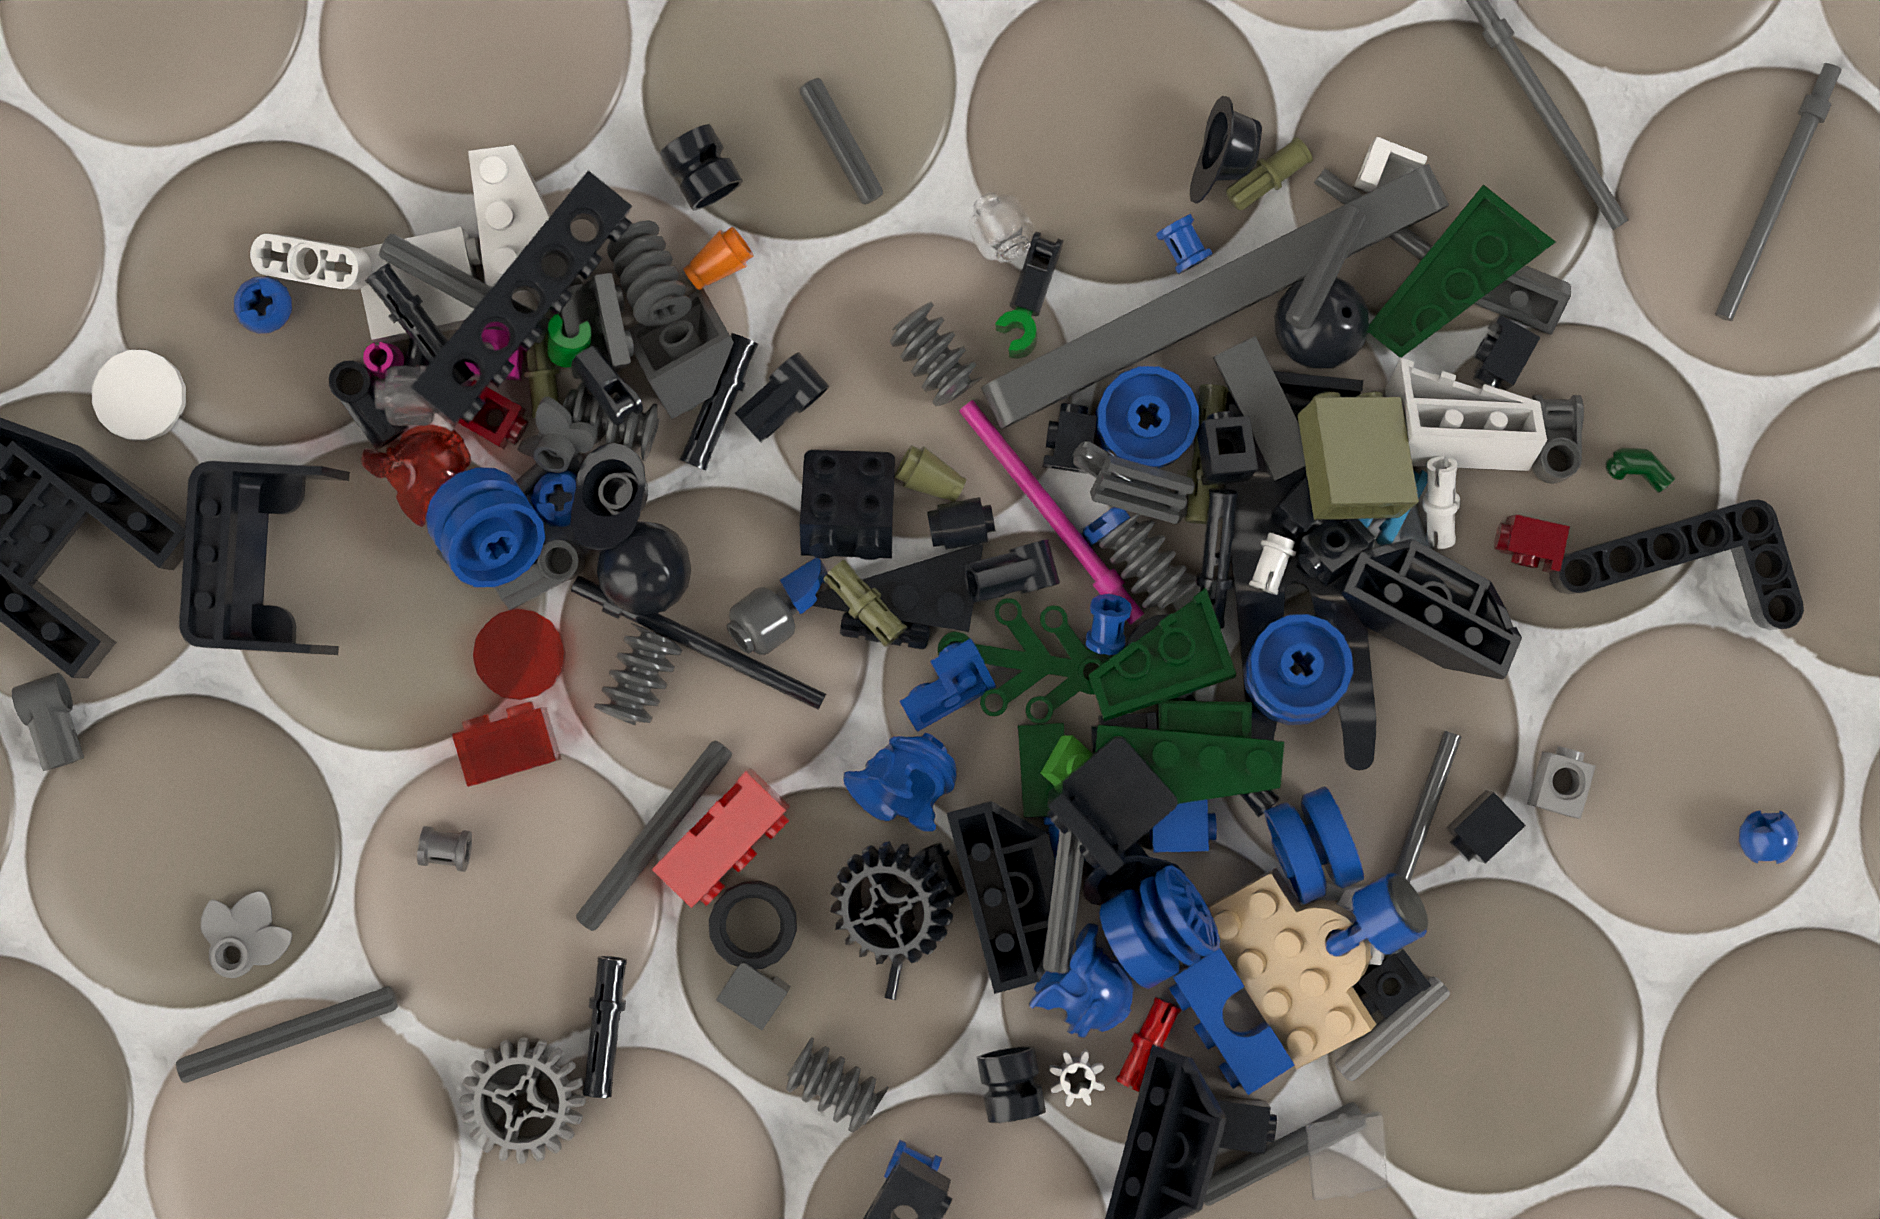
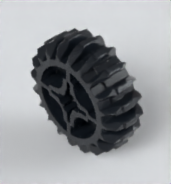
(902, 938)

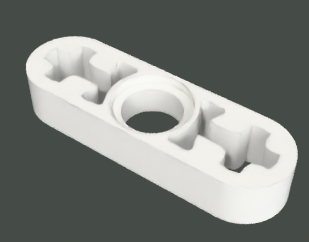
(294, 266)

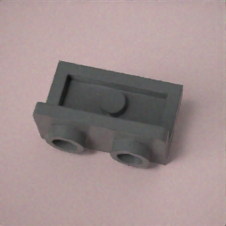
(600, 305)

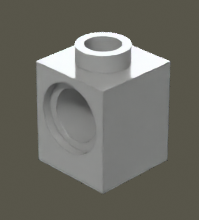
(1572, 801)

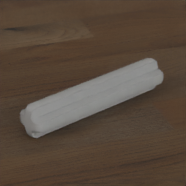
(1391, 1030)

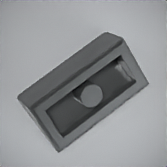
(1530, 299)

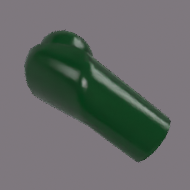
(1639, 462)

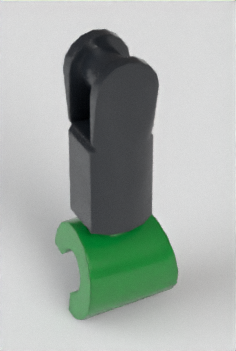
(1029, 296)
(592, 370)

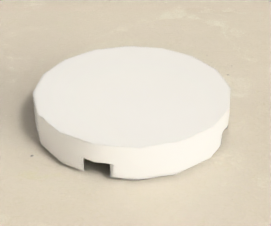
(138, 395)

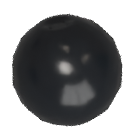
(1335, 333)
(646, 570)

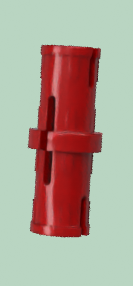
(1153, 1032)

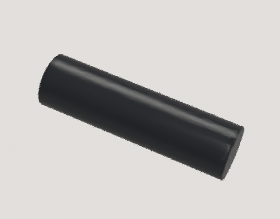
(893, 982)

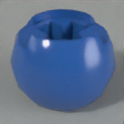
(276, 313)
(547, 487)
(1768, 837)

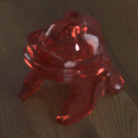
(419, 466)

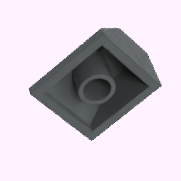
(684, 355)

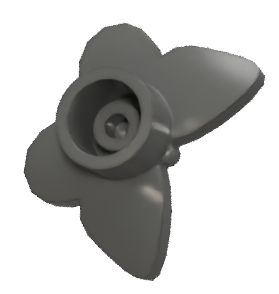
(559, 439)

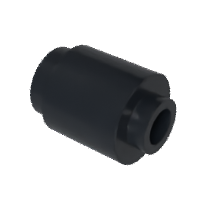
(961, 523)

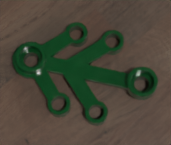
(1035, 661)

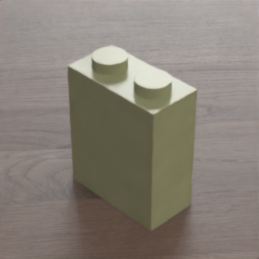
(1357, 456)

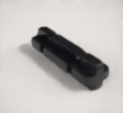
(915, 635)

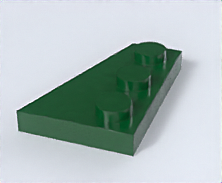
(1167, 662)

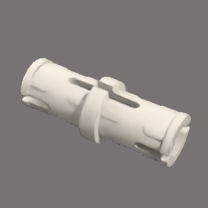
(1441, 502)

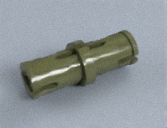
(864, 603)

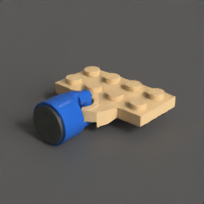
(1308, 957)

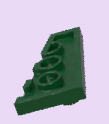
(1465, 264)
(1204, 764)

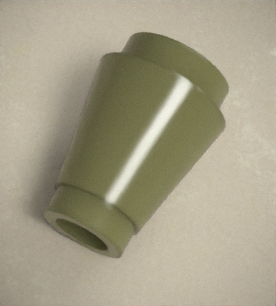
(929, 474)

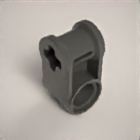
(1563, 430)

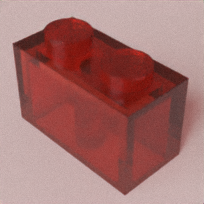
(506, 745)

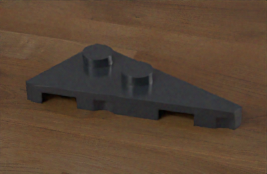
(922, 592)

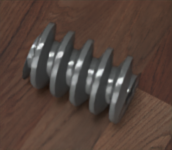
(648, 276)
(933, 355)
(635, 430)
(1147, 563)
(639, 676)
(834, 1086)

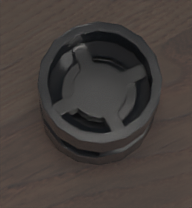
(698, 162)
(1011, 1084)

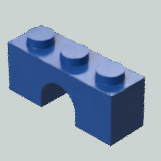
(1250, 1055)

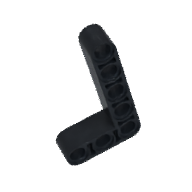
(1687, 547)

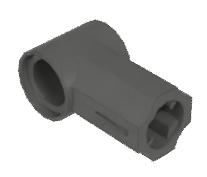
(542, 575)
(46, 710)

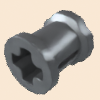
(444, 848)

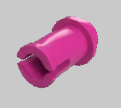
(373, 354)

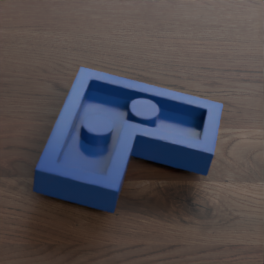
(961, 681)

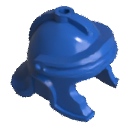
(904, 780)
(1093, 992)

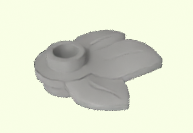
(246, 928)

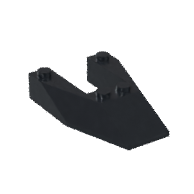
(44, 500)

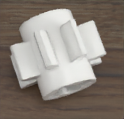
(1082, 1089)

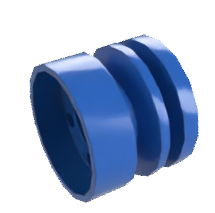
(1159, 927)

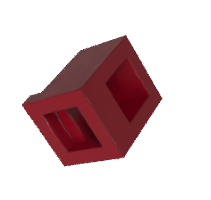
(509, 430)
(1532, 541)

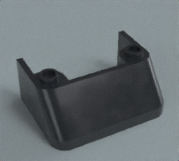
(228, 555)

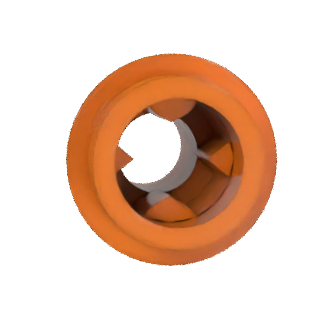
(719, 258)

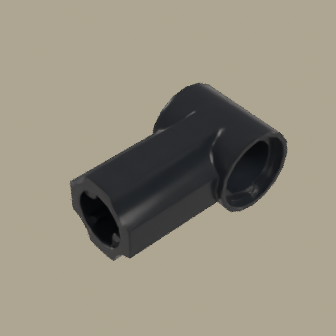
(790, 390)
(363, 406)
(1022, 570)

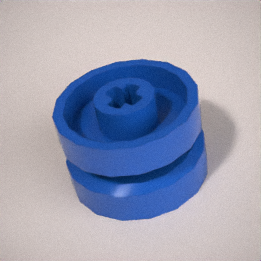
(1162, 396)
(485, 527)
(1313, 647)
(1307, 847)

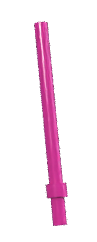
(1106, 580)

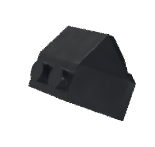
(1433, 608)
(1009, 888)
(1168, 1142)

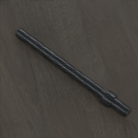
(705, 646)

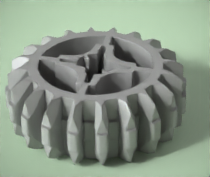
(501, 1094)

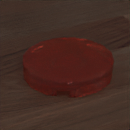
(519, 654)

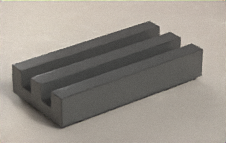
(1138, 496)

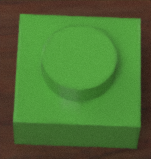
(1064, 759)

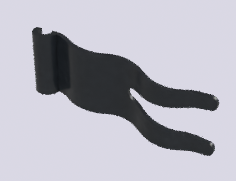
(1259, 608)

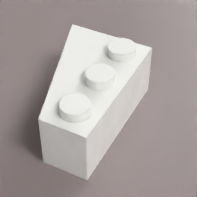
(508, 211)
(1466, 423)

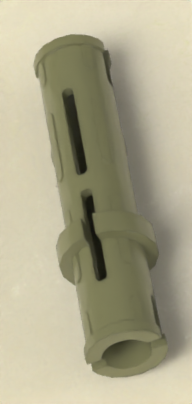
(1211, 400)

